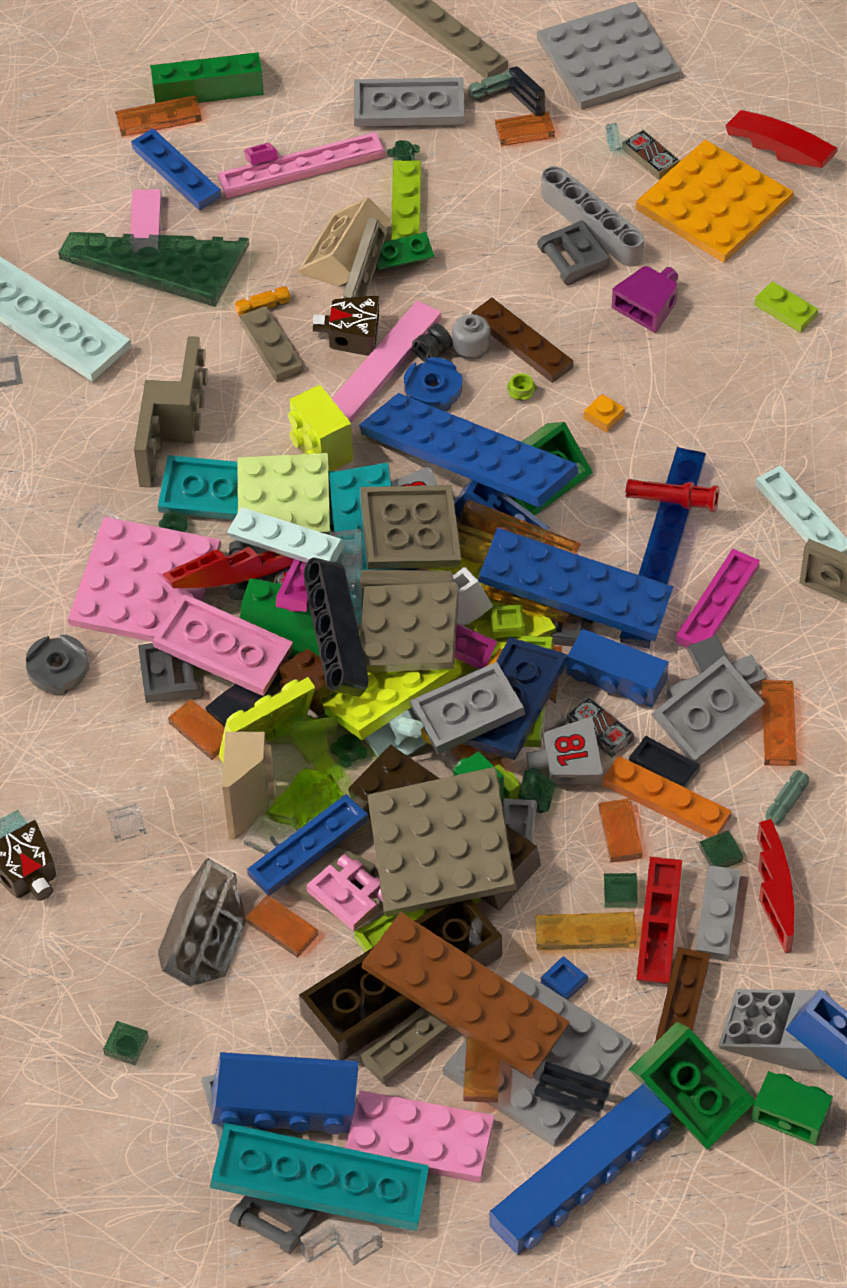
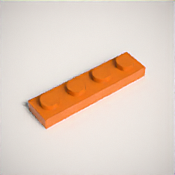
(666, 797)

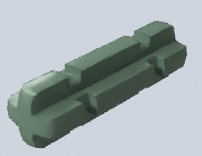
(490, 85)
(787, 797)

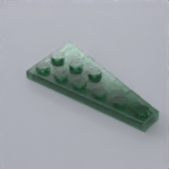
(163, 262)

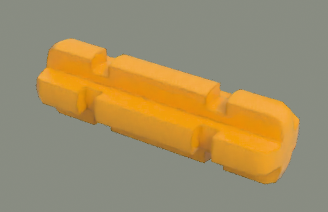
(263, 299)

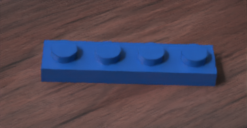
(176, 169)
(307, 845)

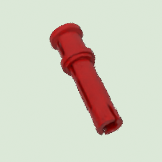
(686, 494)

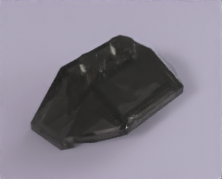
(204, 927)

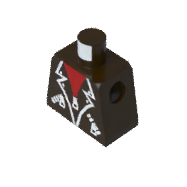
(351, 324)
(26, 863)

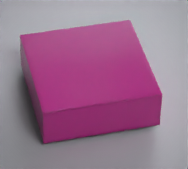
(260, 153)

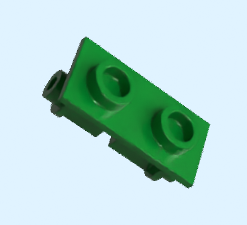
(405, 251)

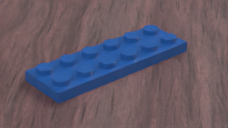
(575, 584)

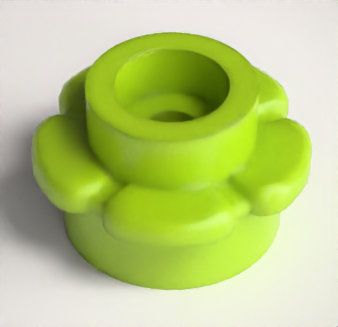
(521, 386)

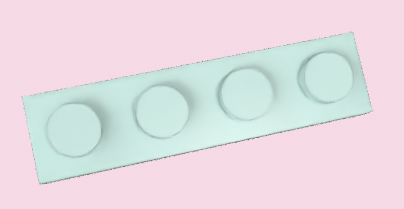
(800, 509)
(284, 537)

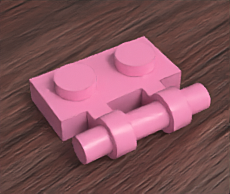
(342, 897)

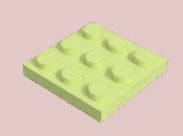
(287, 488)

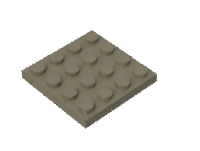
(441, 842)

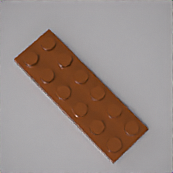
(465, 995)

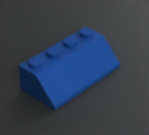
(284, 1092)

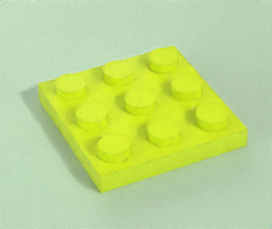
(272, 711)

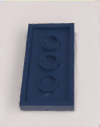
(533, 675)

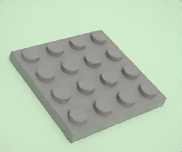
(608, 55)
(584, 1047)

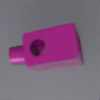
(647, 296)

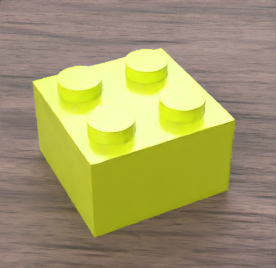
(320, 427)

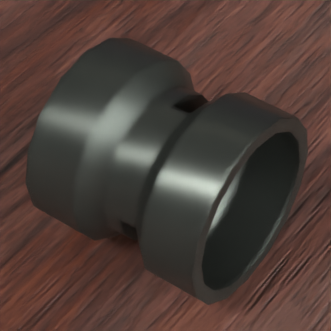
(434, 341)

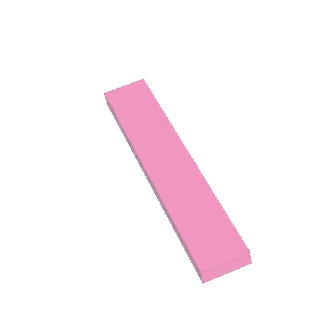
(301, 165)
(384, 360)

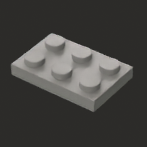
(467, 707)
(707, 709)

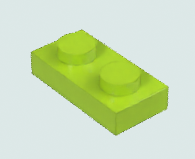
(786, 306)

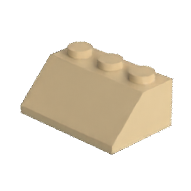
(339, 241)
(246, 780)

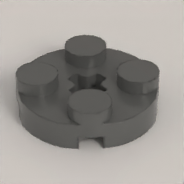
(62, 678)

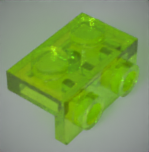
(305, 798)

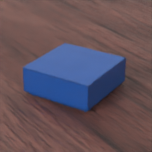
(564, 978)

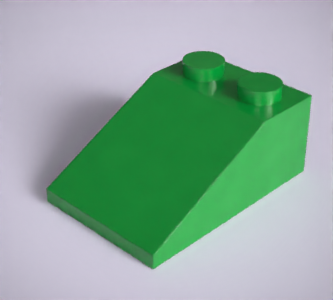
(692, 1084)

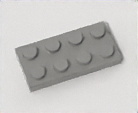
(408, 102)

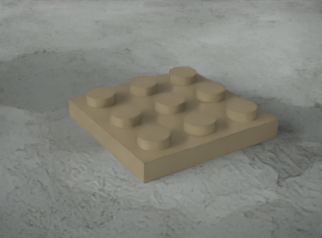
(409, 527)
(409, 626)

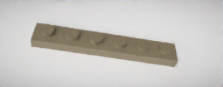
(453, 36)

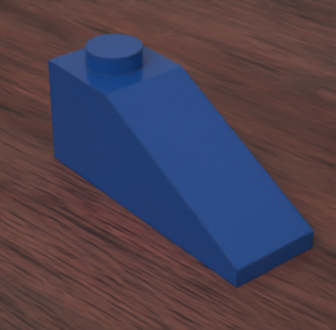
(494, 499)

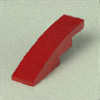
(788, 141)
(218, 570)
(776, 890)
(659, 920)

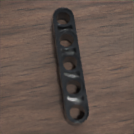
(335, 627)

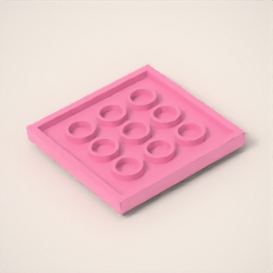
(125, 582)

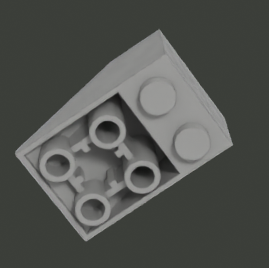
(758, 1028)

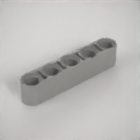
(606, 225)

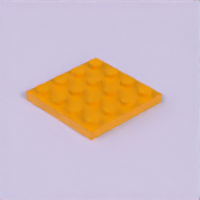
(714, 200)

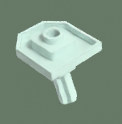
(401, 732)

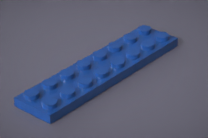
(469, 449)

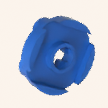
(438, 370)

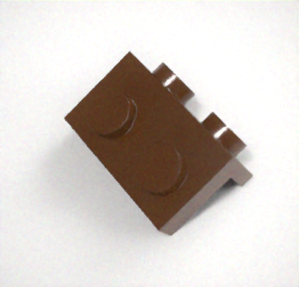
(302, 666)

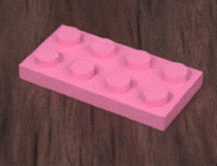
(222, 644)
(425, 1133)

